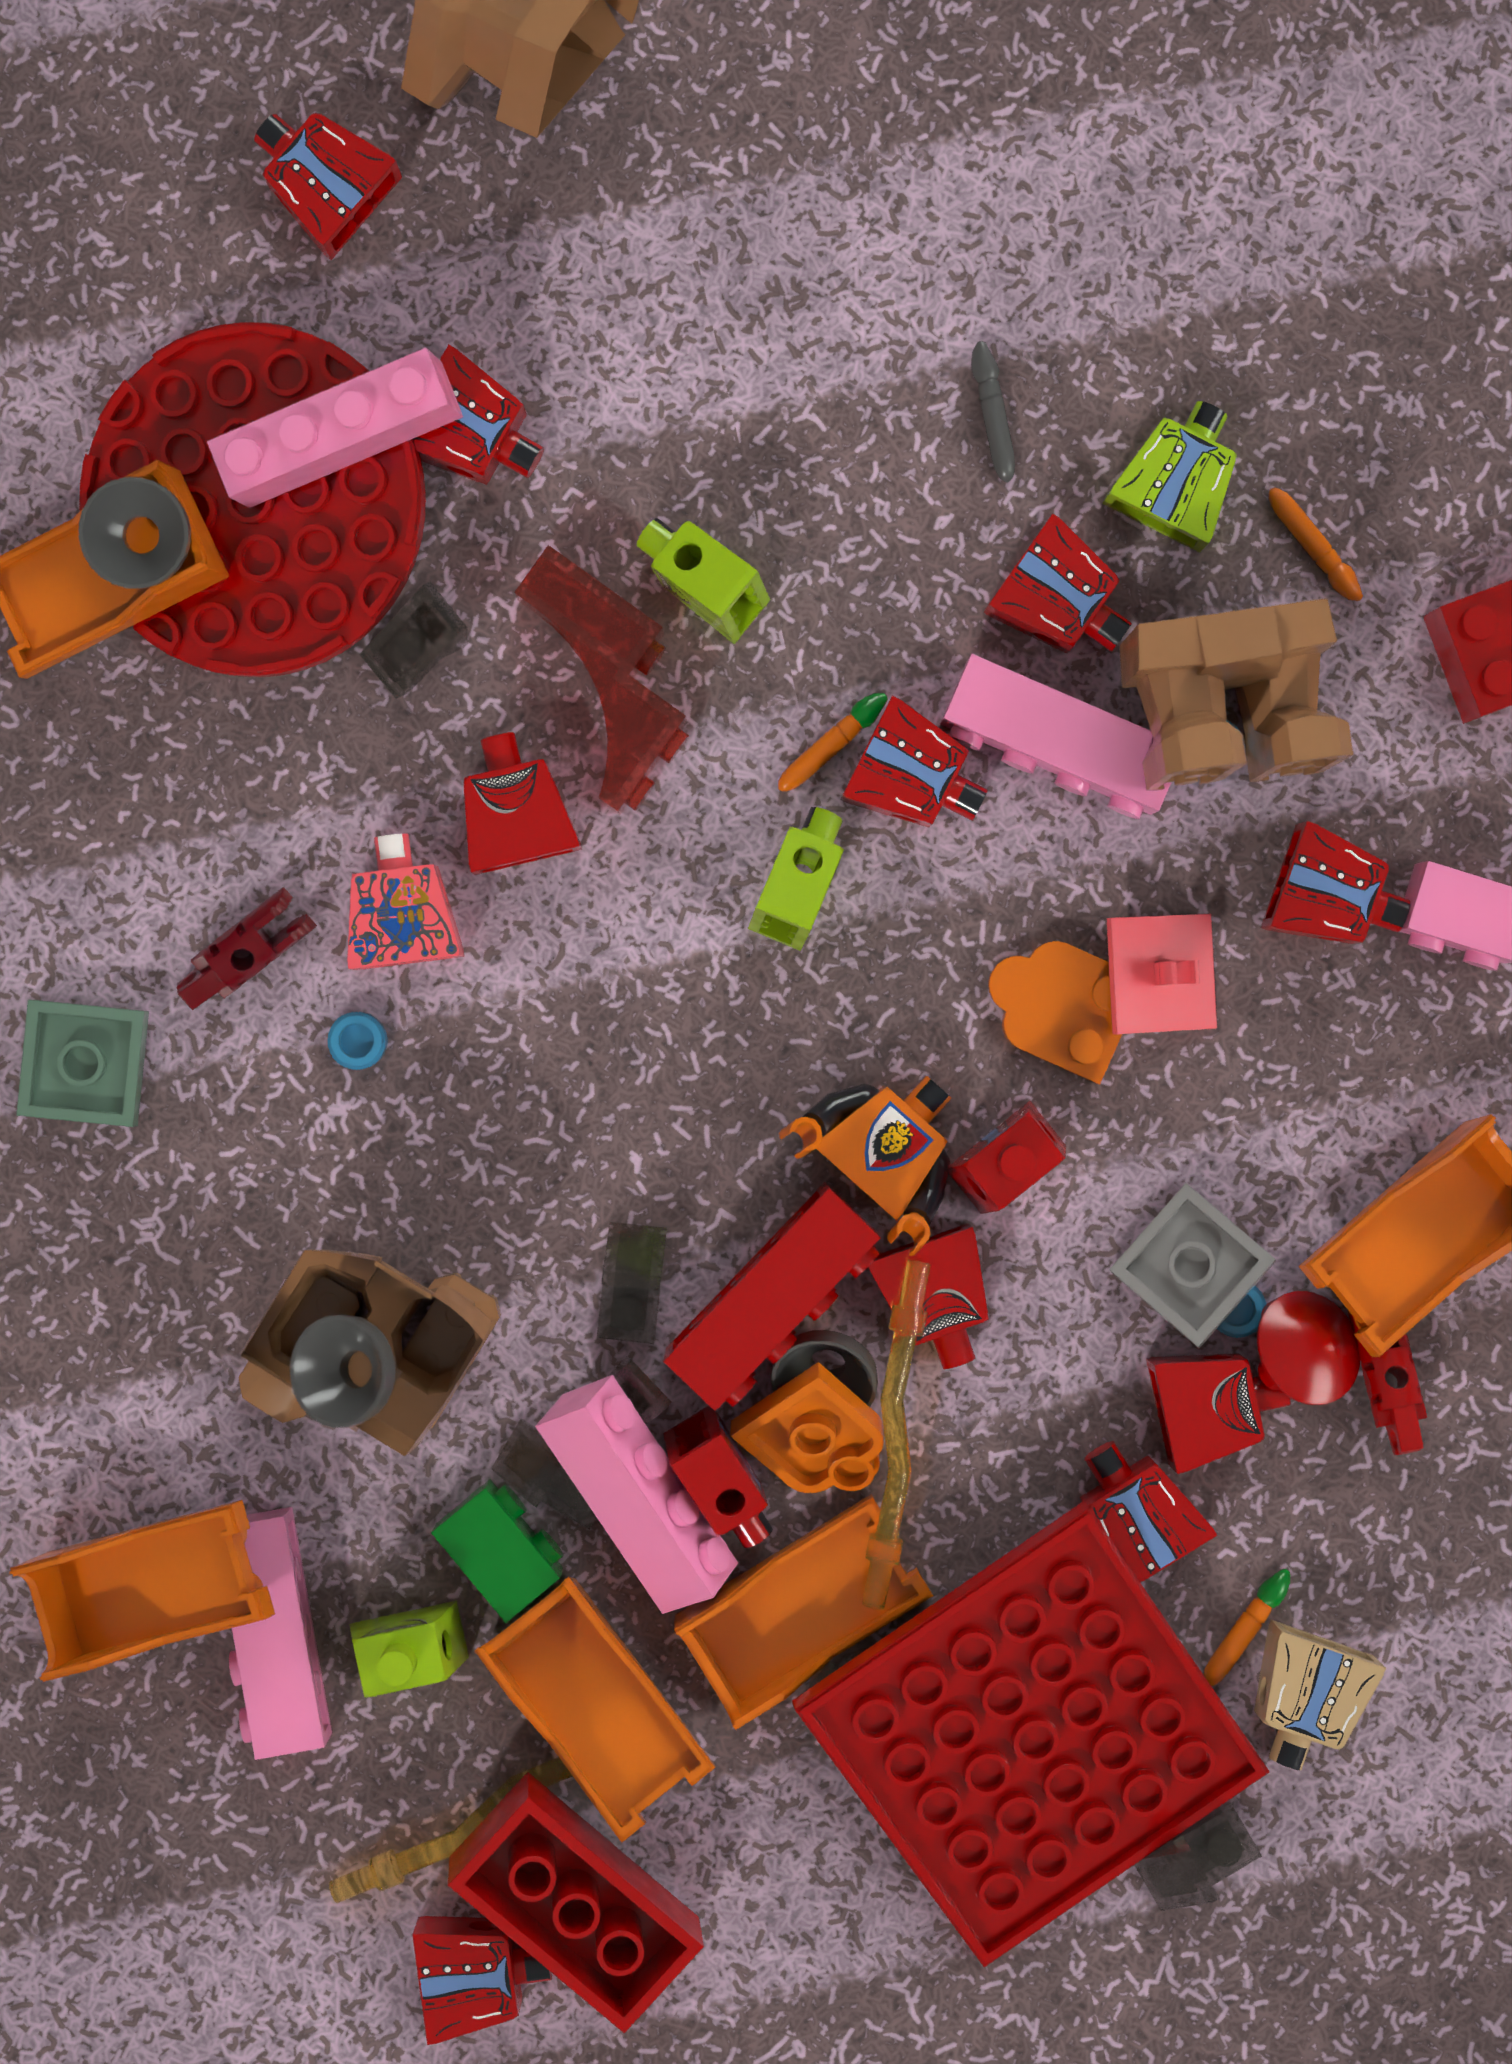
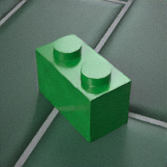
(500, 1549)

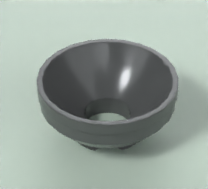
(105, 526)
(856, 1373)
(322, 1375)

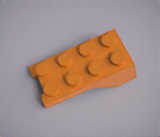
(64, 606)
(1421, 1236)
(144, 1589)
(793, 1614)
(594, 1706)

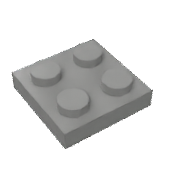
(1192, 1265)

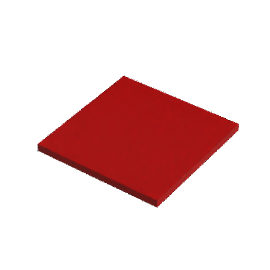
(1031, 1734)

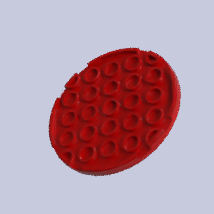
(302, 567)

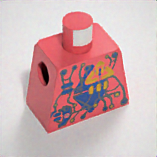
(399, 911)

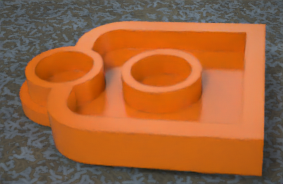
(1058, 1007)
(813, 1434)

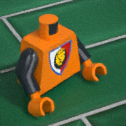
(884, 1149)

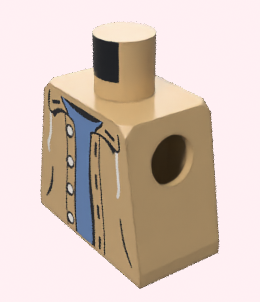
(1311, 1691)

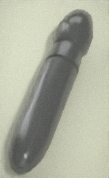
(993, 409)

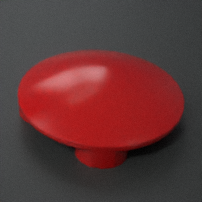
(1307, 1348)

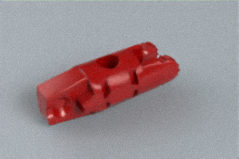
(1394, 1407)

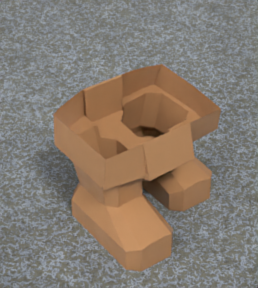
(524, 47)
(1273, 667)
(426, 1370)

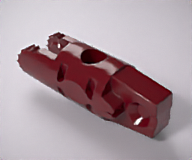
(224, 973)

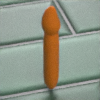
(1340, 574)

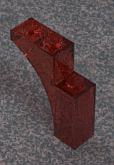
(613, 645)

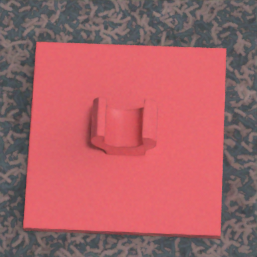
(1161, 973)

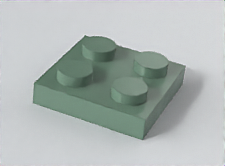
(82, 1063)

